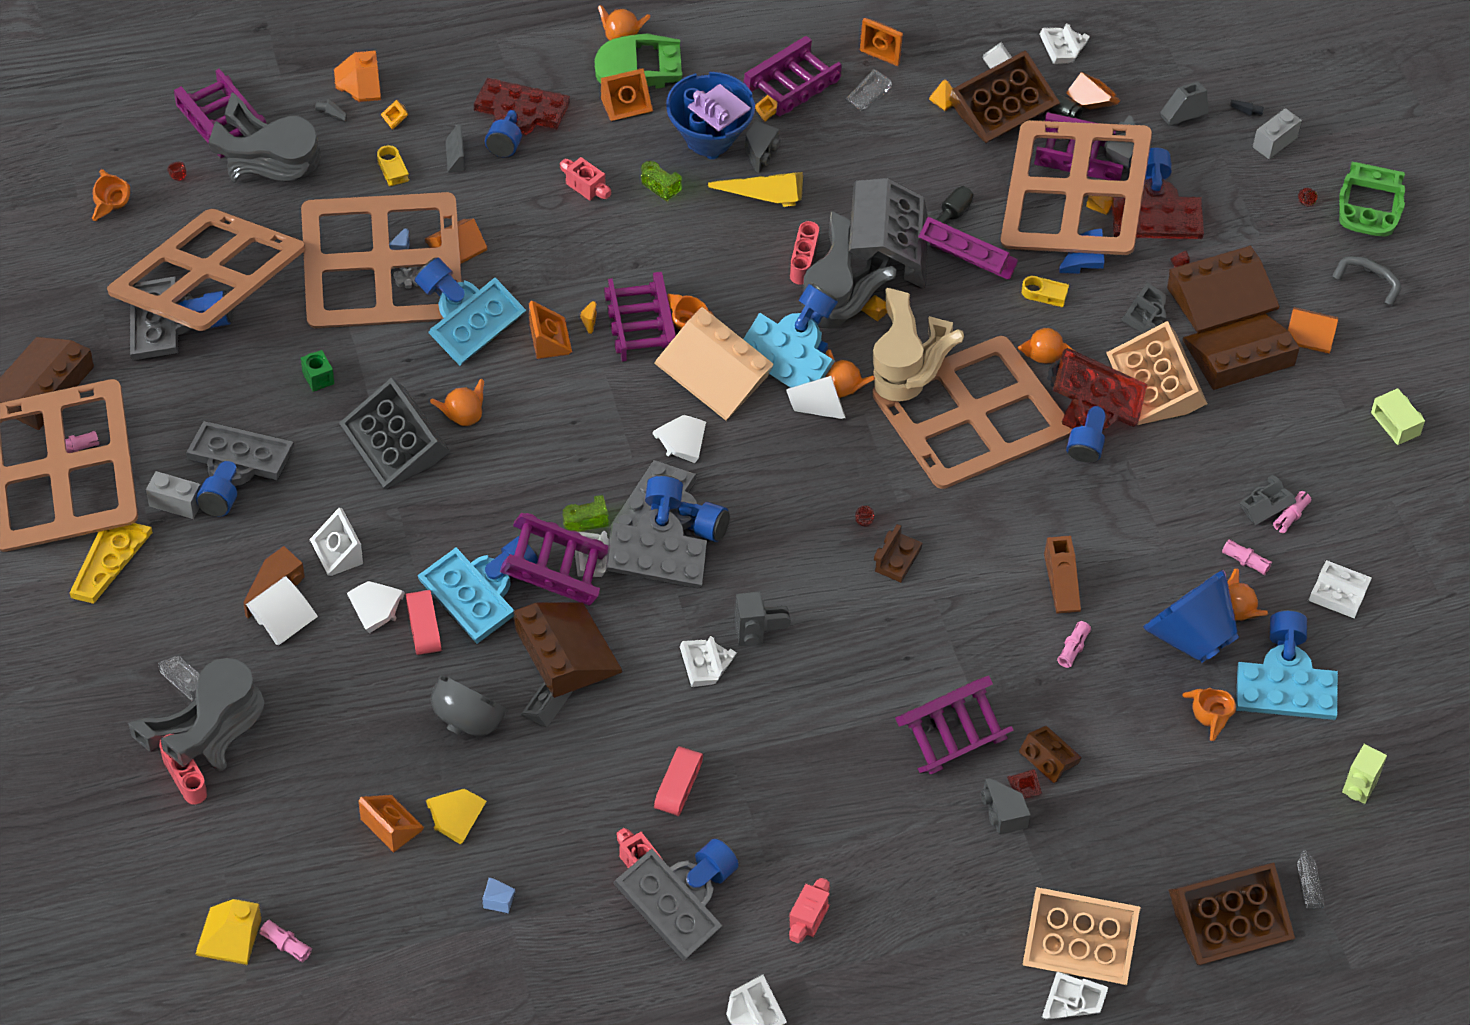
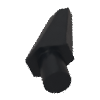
(1247, 108)

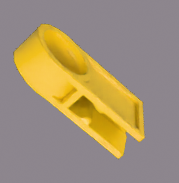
(393, 169)
(1049, 293)

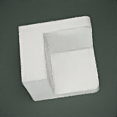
(996, 55)

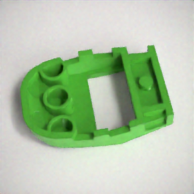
(620, 57)
(1367, 219)

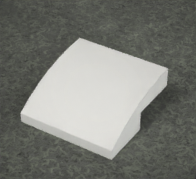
(1340, 589)
(281, 610)

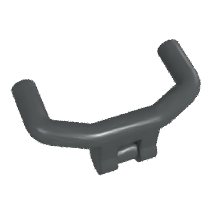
(1371, 266)

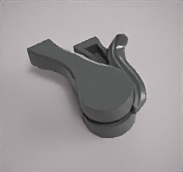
(276, 150)
(836, 277)
(221, 713)

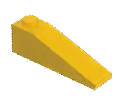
(775, 188)

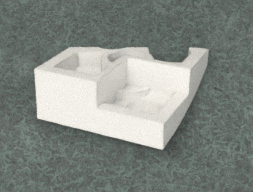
(817, 398)
(1073, 997)

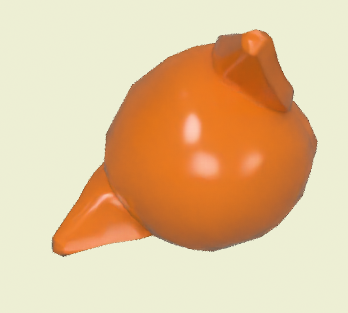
(621, 23)
(109, 194)
(684, 308)
(1045, 346)
(846, 376)
(463, 405)
(1243, 599)
(1212, 708)

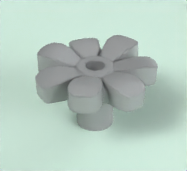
(406, 277)

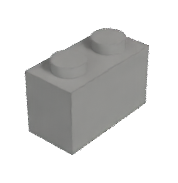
(1277, 133)
(173, 494)

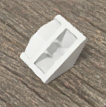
(754, 1005)

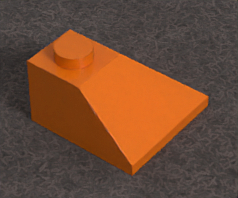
(881, 41)

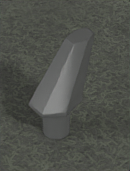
(331, 109)

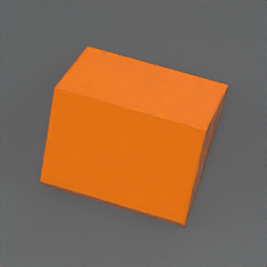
(625, 94)
(470, 239)
(1312, 329)
(548, 332)
(389, 820)

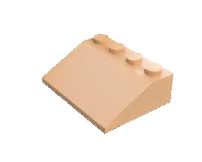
(714, 363)
(1163, 365)
(1081, 936)

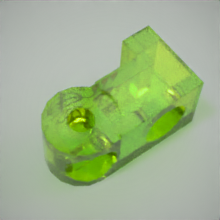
(660, 181)
(586, 516)

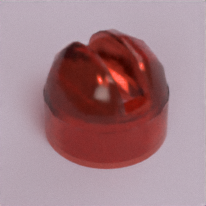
(177, 170)
(1310, 194)
(1180, 259)
(864, 512)

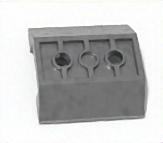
(880, 221)

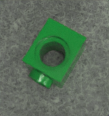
(317, 370)

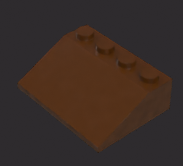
(1003, 97)
(1222, 289)
(1242, 350)
(44, 368)
(565, 645)
(1232, 913)

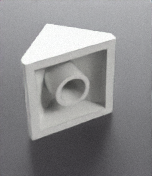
(337, 544)

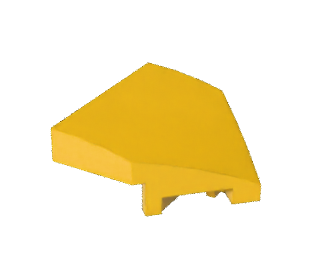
(455, 813)

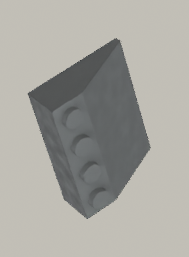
(393, 435)

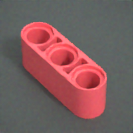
(804, 251)
(423, 622)
(186, 778)
(678, 781)

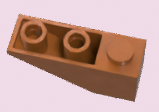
(274, 568)
(1062, 573)

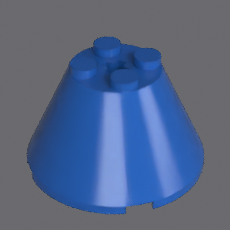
(697, 132)
(1199, 620)

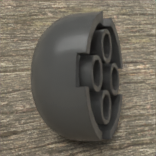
(465, 708)

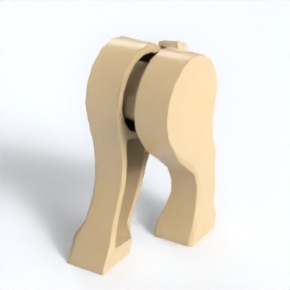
(899, 356)

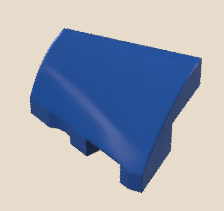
(1075, 261)

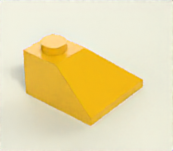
(230, 931)

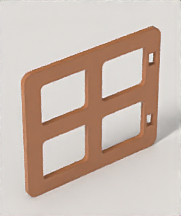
(1076, 188)
(379, 260)
(206, 268)
(975, 411)
(60, 464)

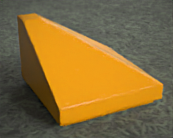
(941, 95)
(766, 107)
(395, 114)
(1099, 203)
(875, 308)
(589, 316)

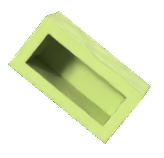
(1398, 416)
(1364, 774)

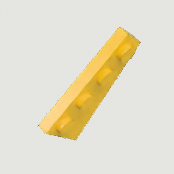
(106, 559)

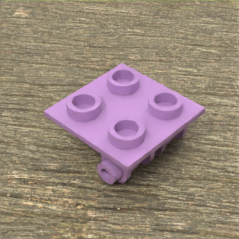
(718, 107)

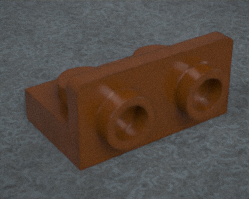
(896, 555)
(1049, 753)

